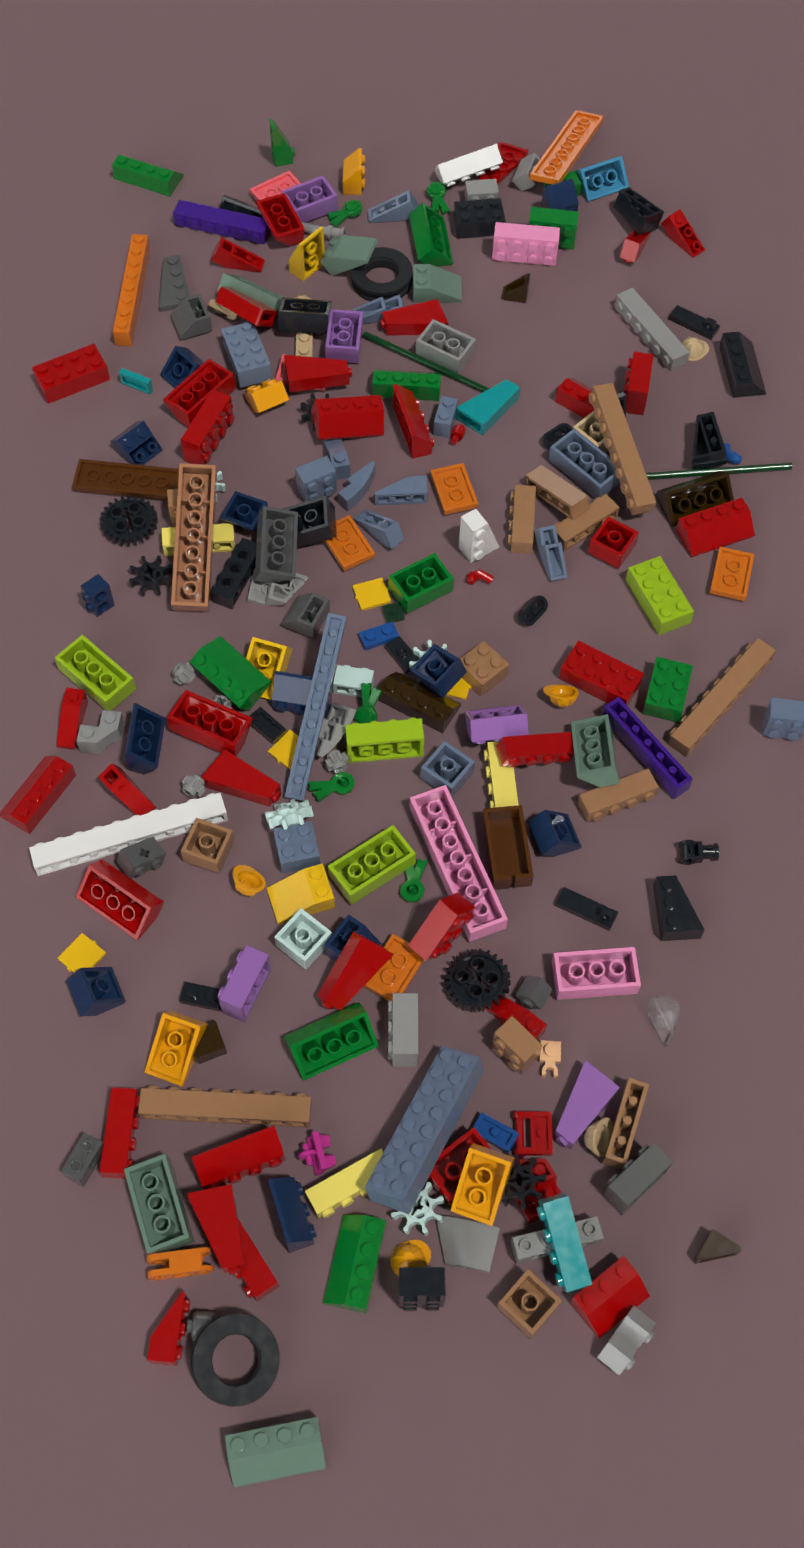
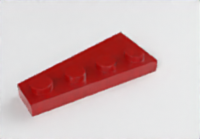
(511, 157)

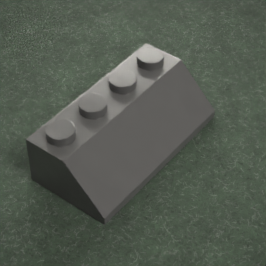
(276, 545)

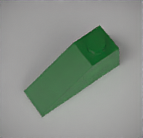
(280, 147)

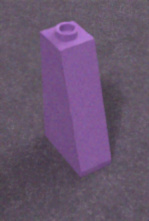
(587, 1101)

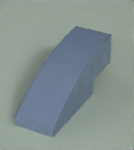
(373, 310)
(357, 486)
(551, 552)

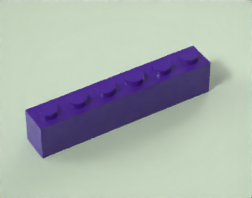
(221, 222)
(647, 748)

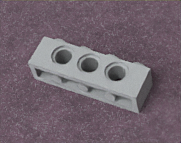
(534, 1247)

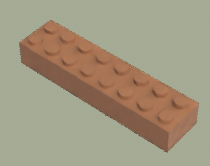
(194, 537)

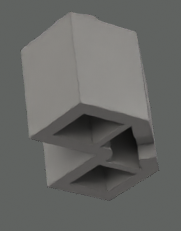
(96, 738)
(626, 1340)

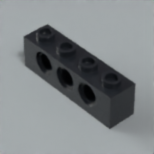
(243, 562)

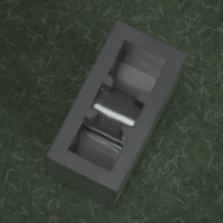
(141, 857)
(83, 1160)

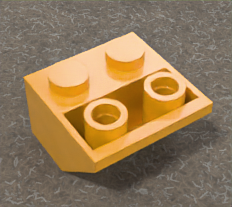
(353, 173)
(266, 395)

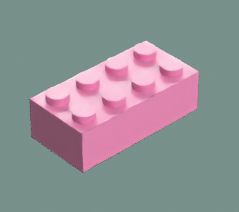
(525, 243)
(596, 973)

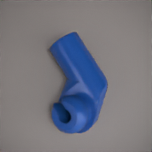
(732, 457)

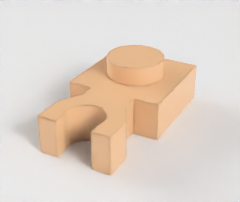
(550, 1055)

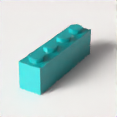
(564, 1242)

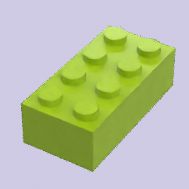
(659, 595)
(95, 673)
(384, 740)
(371, 864)

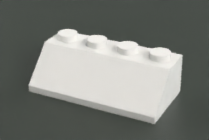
(468, 165)

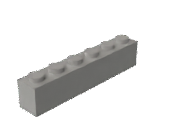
(651, 329)

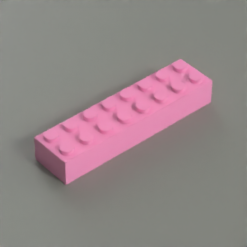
(457, 860)

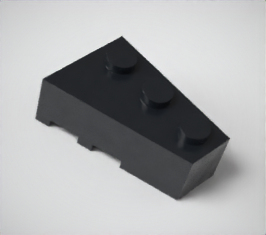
(638, 211)
(708, 443)
(674, 911)

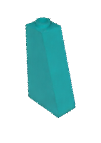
(488, 407)

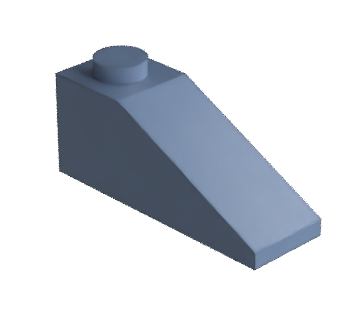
(393, 209)
(338, 457)
(406, 491)
(381, 528)

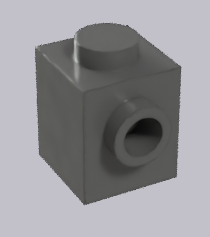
(533, 992)

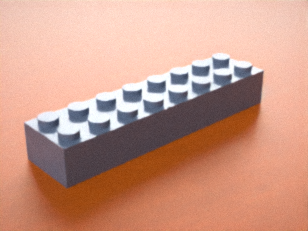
(424, 1130)

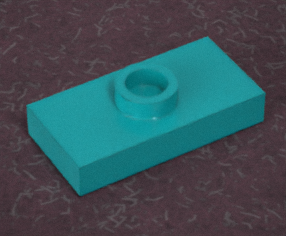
(136, 381)

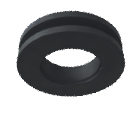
(383, 258)
(265, 1371)

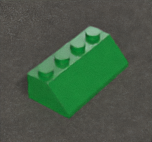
(145, 175)
(430, 237)
(422, 384)
(231, 672)
(331, 1041)
(355, 1262)

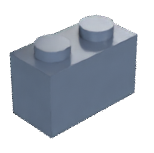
(445, 416)

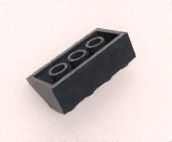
(741, 365)

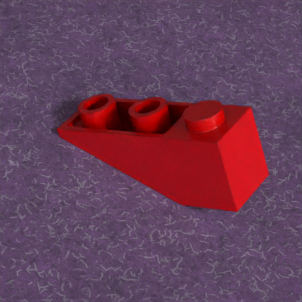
(682, 234)
(126, 790)
(166, 1338)

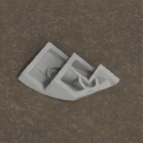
(274, 593)
(334, 727)
(467, 1243)

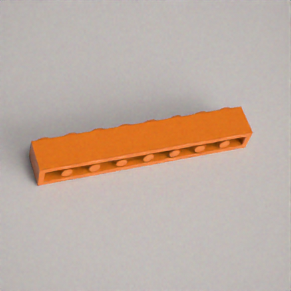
(131, 290)

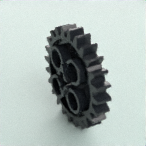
(141, 516)
(462, 990)

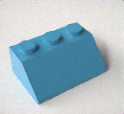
(602, 178)

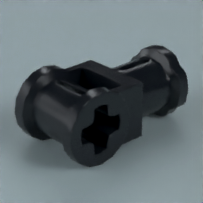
(695, 852)

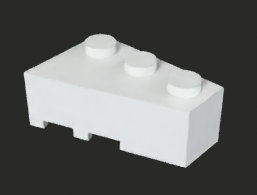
(476, 536)

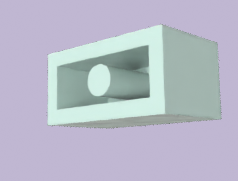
(349, 680)

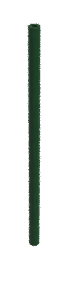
(425, 362)
(732, 470)

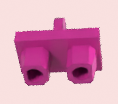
(314, 1153)

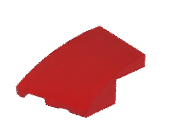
(546, 1189)

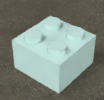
(302, 938)

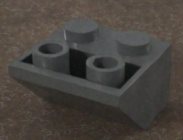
(191, 317)
(307, 614)

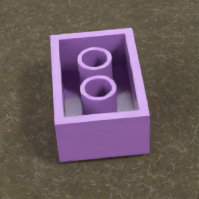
(312, 199)
(344, 335)
(496, 723)
(244, 983)

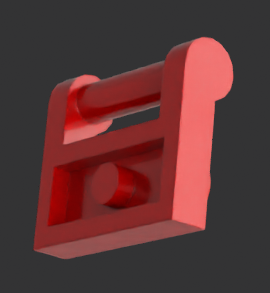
(540, 1133)

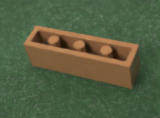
(558, 492)
(523, 519)
(573, 531)
(613, 798)
(625, 1123)

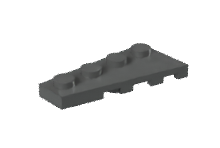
(173, 284)

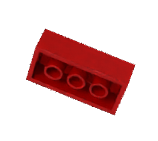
(71, 373)
(207, 428)
(600, 674)

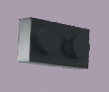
(200, 996)

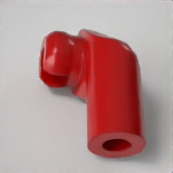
(477, 575)

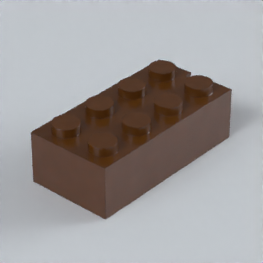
(507, 847)

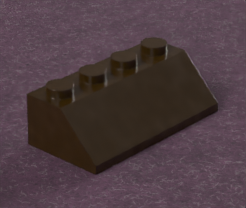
(695, 495)
(418, 701)

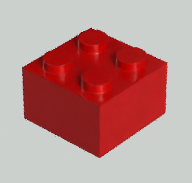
(613, 542)

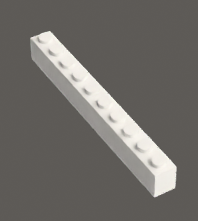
(109, 839)

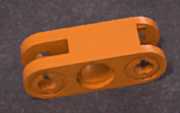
(180, 1263)

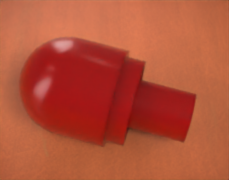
(457, 433)

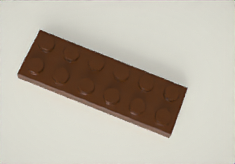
(124, 479)

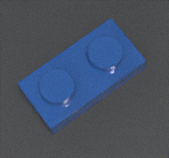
(378, 635)
(496, 1132)

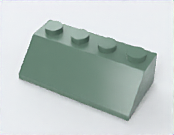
(252, 290)
(595, 751)
(159, 1205)
(275, 1452)

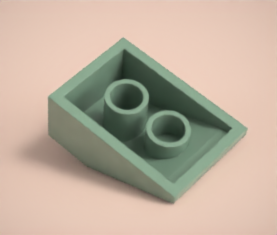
(347, 253)
(435, 283)

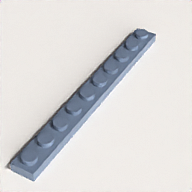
(315, 707)

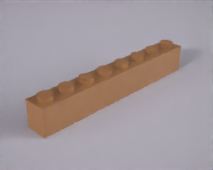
(622, 449)
(721, 697)
(225, 1107)

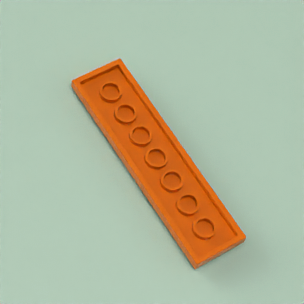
(566, 147)

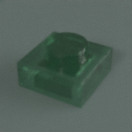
(393, 612)

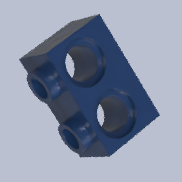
(97, 595)

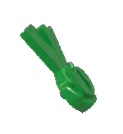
(436, 192)
(351, 209)
(369, 699)
(341, 783)
(413, 889)

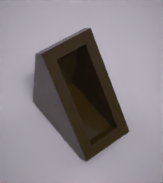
(517, 290)
(210, 1045)
(716, 1247)

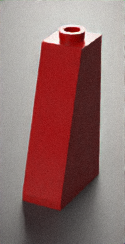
(246, 307)
(412, 318)
(315, 373)
(239, 779)
(352, 970)
(220, 1223)

